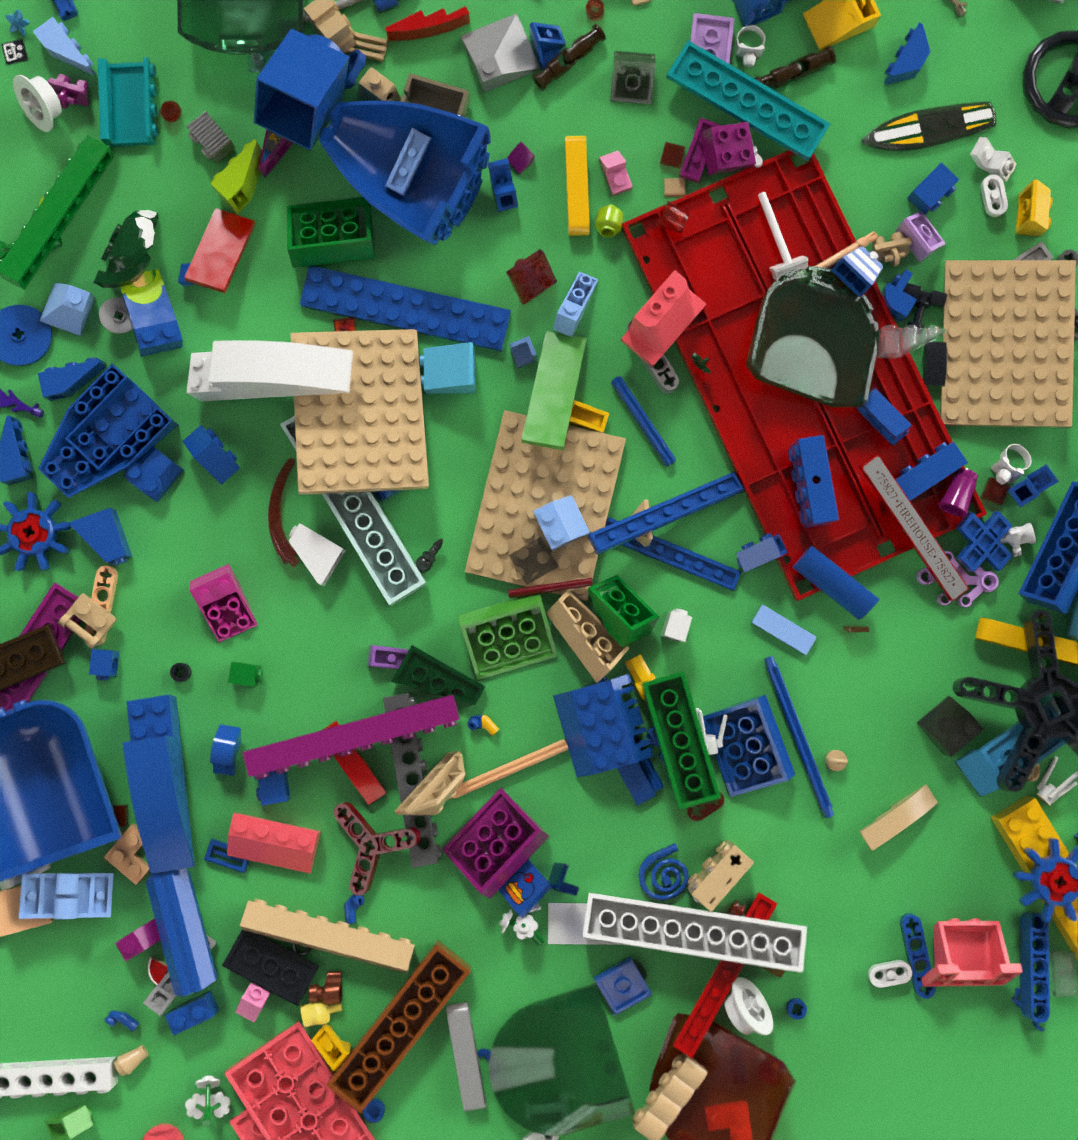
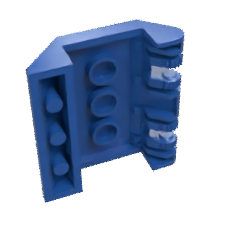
(601, 726)

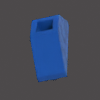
(909, 57)

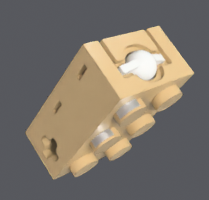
(718, 875)

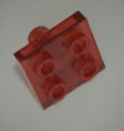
(531, 276)

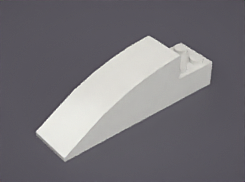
(267, 370)

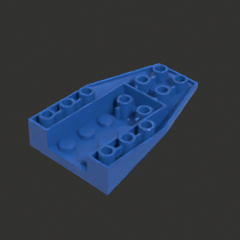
(104, 433)

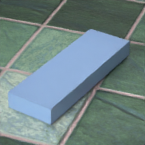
(408, 162)
(783, 629)

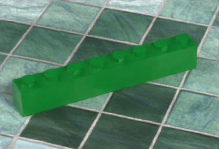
(55, 212)

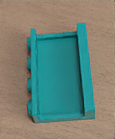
(127, 103)

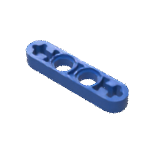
(918, 955)

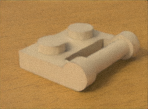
(91, 614)

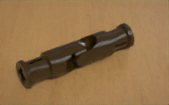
(581, 47)
(812, 63)

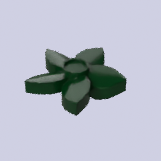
(701, 363)

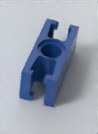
(884, 417)

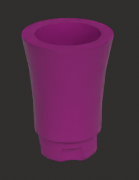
(959, 493)

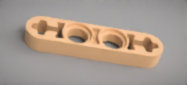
(111, 592)

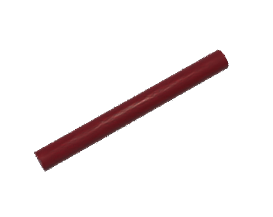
(550, 587)

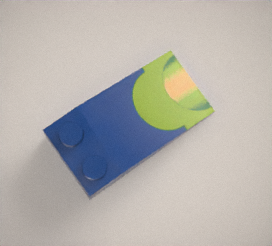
(151, 314)

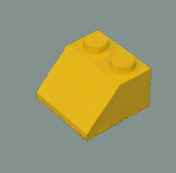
(1033, 209)

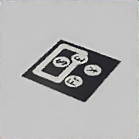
(14, 51)

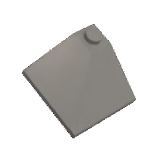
(500, 52)

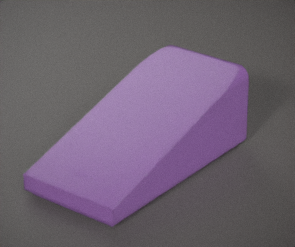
(385, 656)

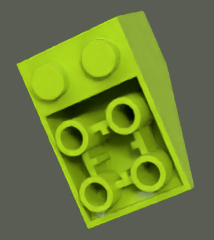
(239, 179)

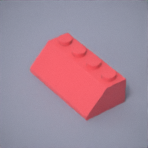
(272, 842)

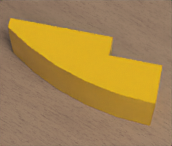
(588, 417)

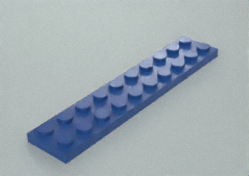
(405, 308)

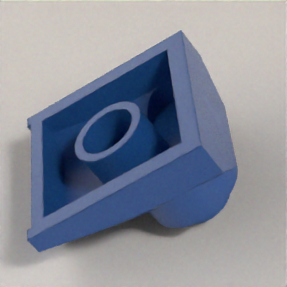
(153, 474)

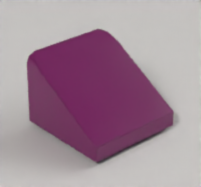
(521, 158)

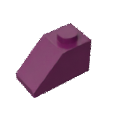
(138, 940)

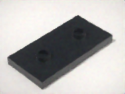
(271, 966)

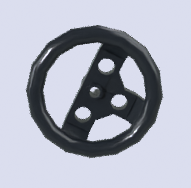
(1059, 104)

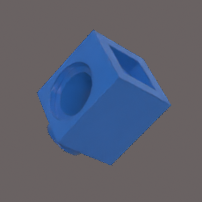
(103, 663)

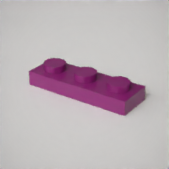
(695, 158)

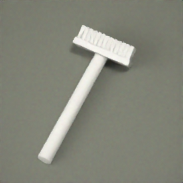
(788, 263)

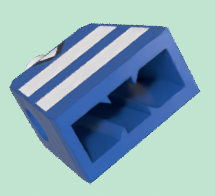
(858, 270)

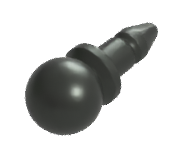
(424, 562)

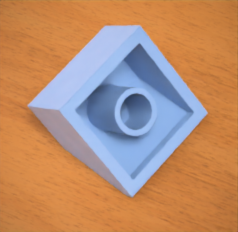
(561, 522)

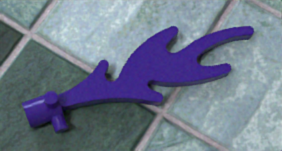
(8, 401)

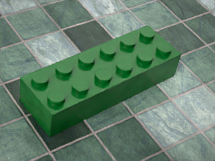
(680, 740)

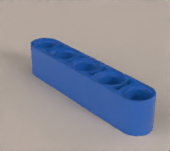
(1040, 975)

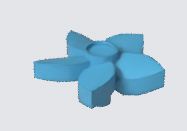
(17, 22)

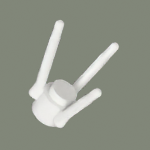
(710, 740)
(1049, 793)

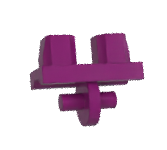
(70, 93)

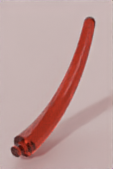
(276, 530)

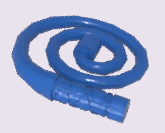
(665, 878)

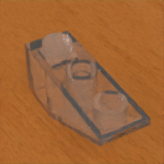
(899, 341)

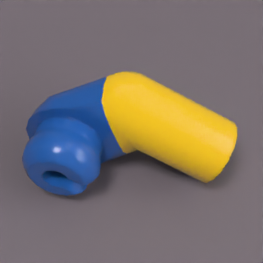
(482, 721)

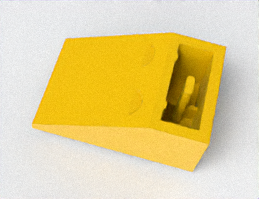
(840, 19)

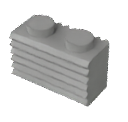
(211, 137)

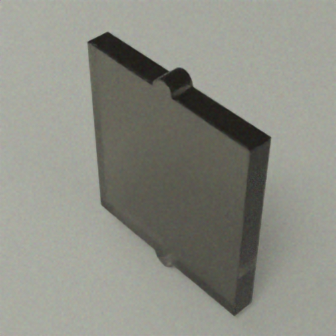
(533, 560)

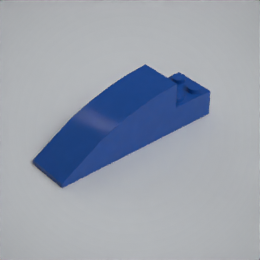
(158, 783)

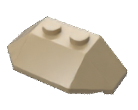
(435, 787)

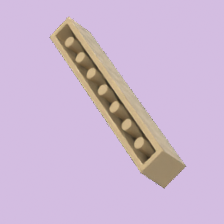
(327, 936)

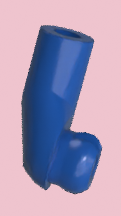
(351, 906)

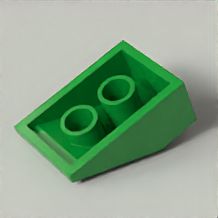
(622, 611)

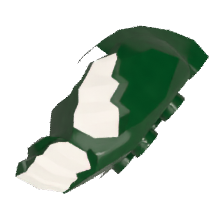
(127, 250)

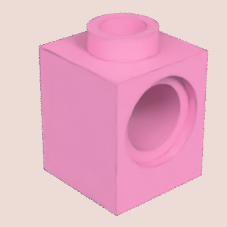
(252, 1002)

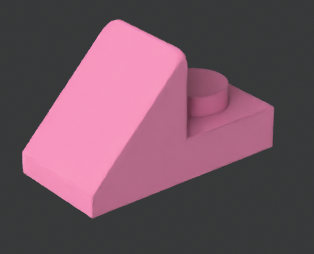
(615, 172)

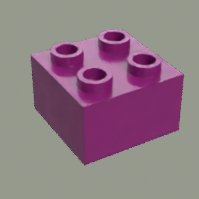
(728, 148)

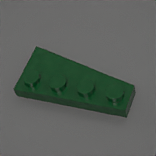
(430, 674)

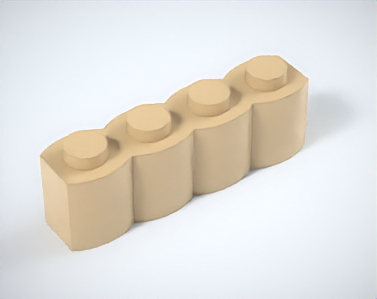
(668, 1099)

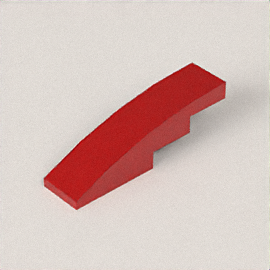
(418, 26)
(360, 773)

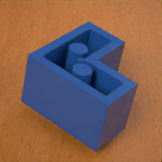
(209, 452)

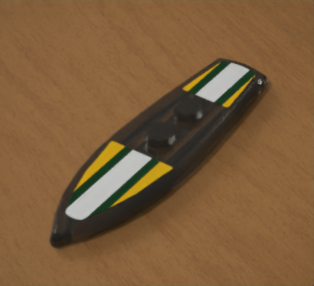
(932, 126)

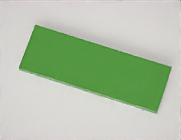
(554, 391)

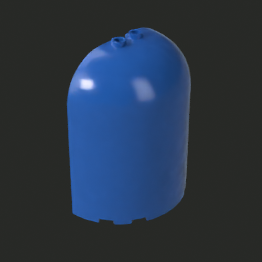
(49, 788)

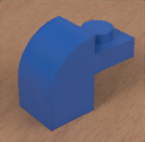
(502, 185)
(896, 299)
(1032, 485)
(225, 749)

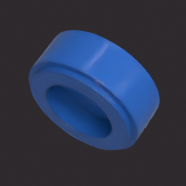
(374, 1110)

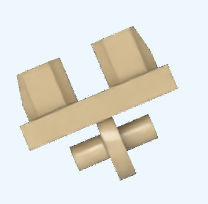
(892, 250)

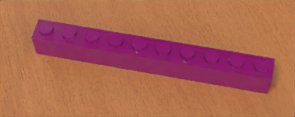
(351, 735)

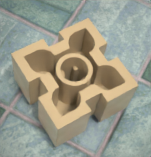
(330, 23)

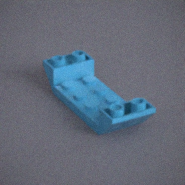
(985, 764)

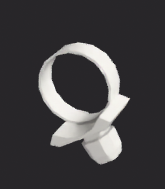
(750, 54)
(1005, 471)

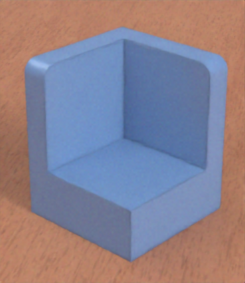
(523, 352)

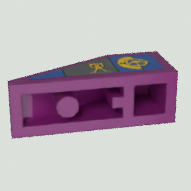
(272, 151)

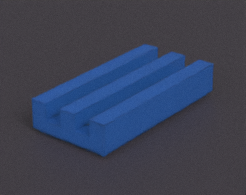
(221, 862)

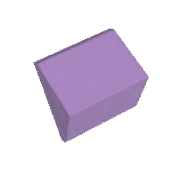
(923, 235)

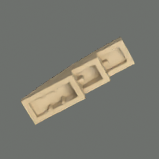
(898, 817)

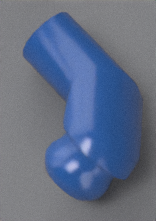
(123, 1017)

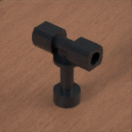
(924, 300)

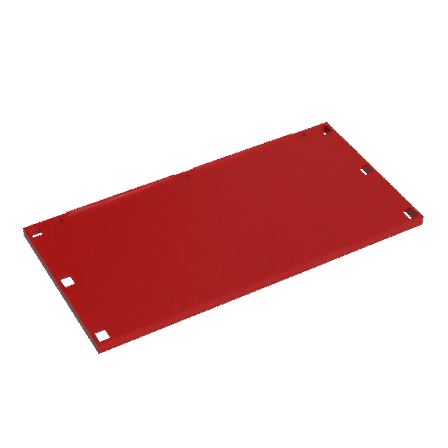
(727, 264)

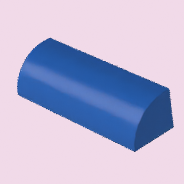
(835, 582)

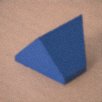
(546, 41)

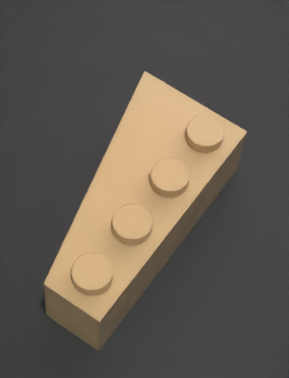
(586, 635)

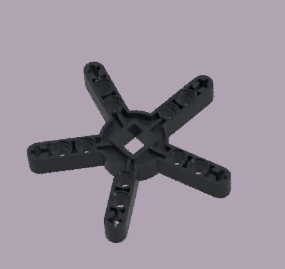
(1027, 704)

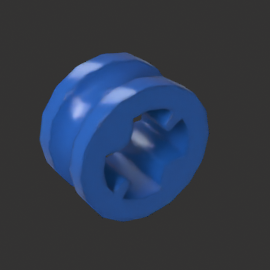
(803, 1010)

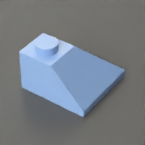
(68, 308)

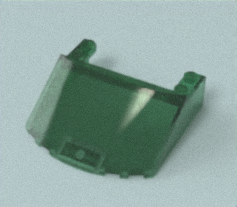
(239, 25)

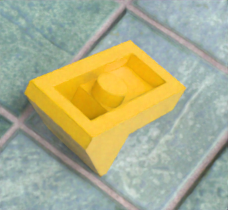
(331, 1046)

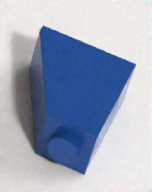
(104, 535)

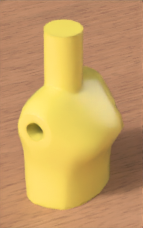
(318, 1012)

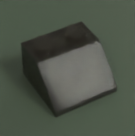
(632, 77)
(950, 726)

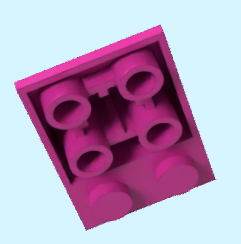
(222, 602)

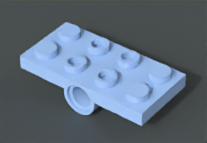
(65, 895)

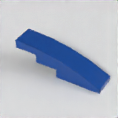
(636, 782)

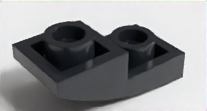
(935, 363)

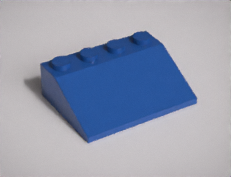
(752, 746)

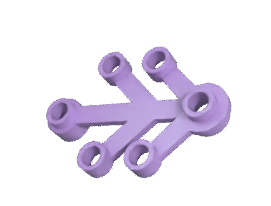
(969, 580)

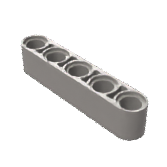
(466, 1056)

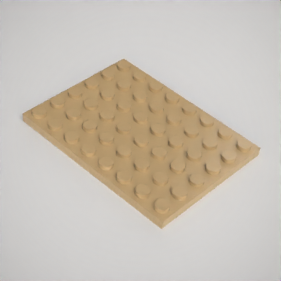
(1009, 343)
(373, 432)
(531, 476)

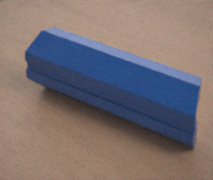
(181, 931)

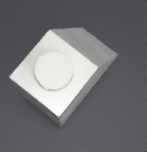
(316, 552)

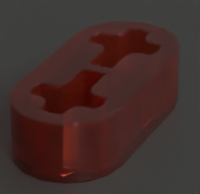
(707, 810)

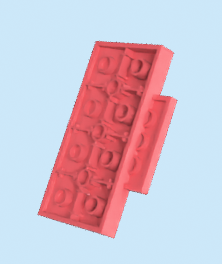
(288, 1094)

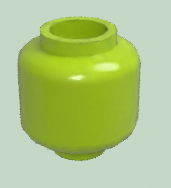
(609, 221)

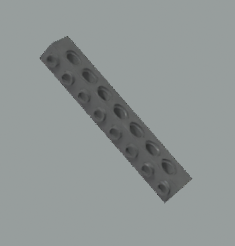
(419, 855)

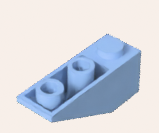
(57, 43)
(574, 304)

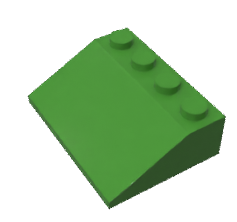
(507, 635)

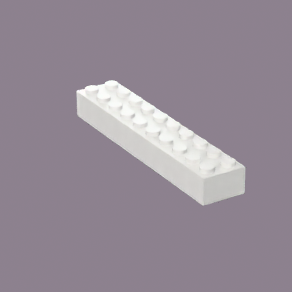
(695, 932)

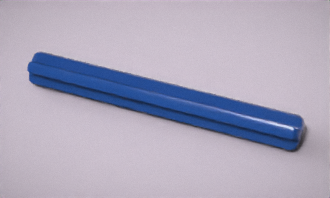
(643, 421)

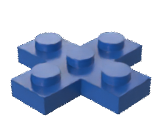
(984, 541)

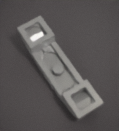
(163, 993)

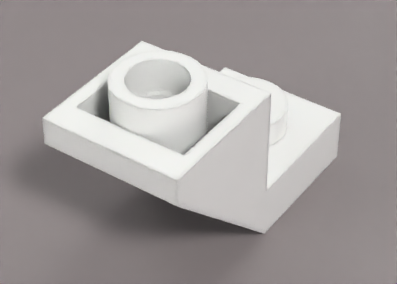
(991, 160)

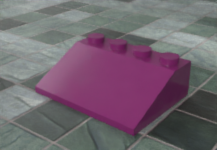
(495, 843)

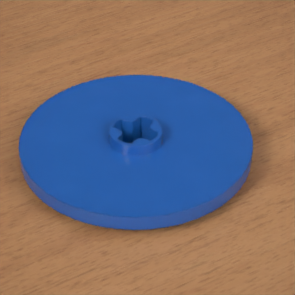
(32, 344)

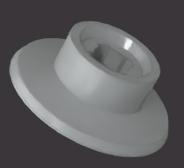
(108, 312)

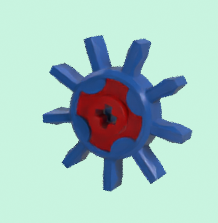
(45, 532)
(1042, 880)

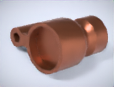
(331, 991)

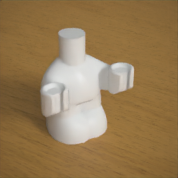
(1018, 536)

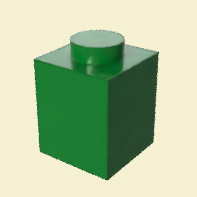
(245, 674)

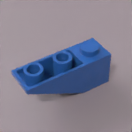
(67, 380)
(13, 456)

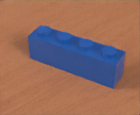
(930, 470)

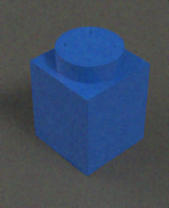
(300, 87)

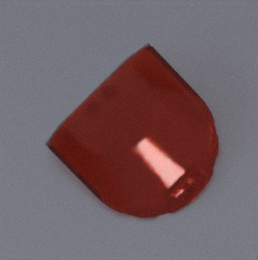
(738, 1096)

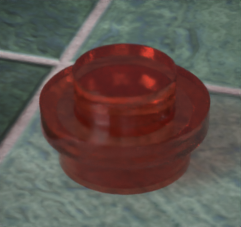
(170, 111)

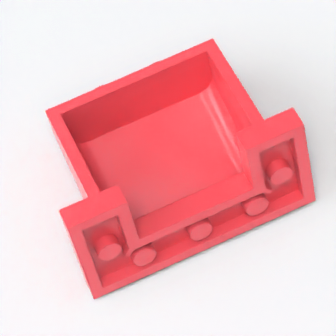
(662, 319)
(970, 955)

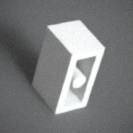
(676, 625)

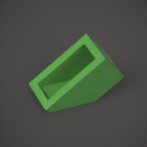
(69, 1123)

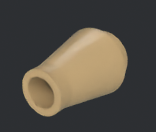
(129, 1061)

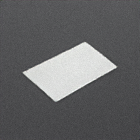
(567, 924)

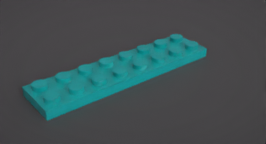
(748, 100)

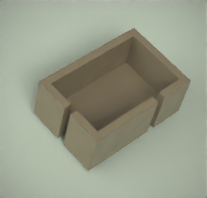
(436, 95)

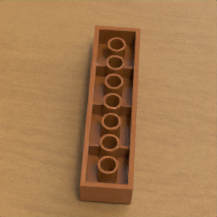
(399, 1026)

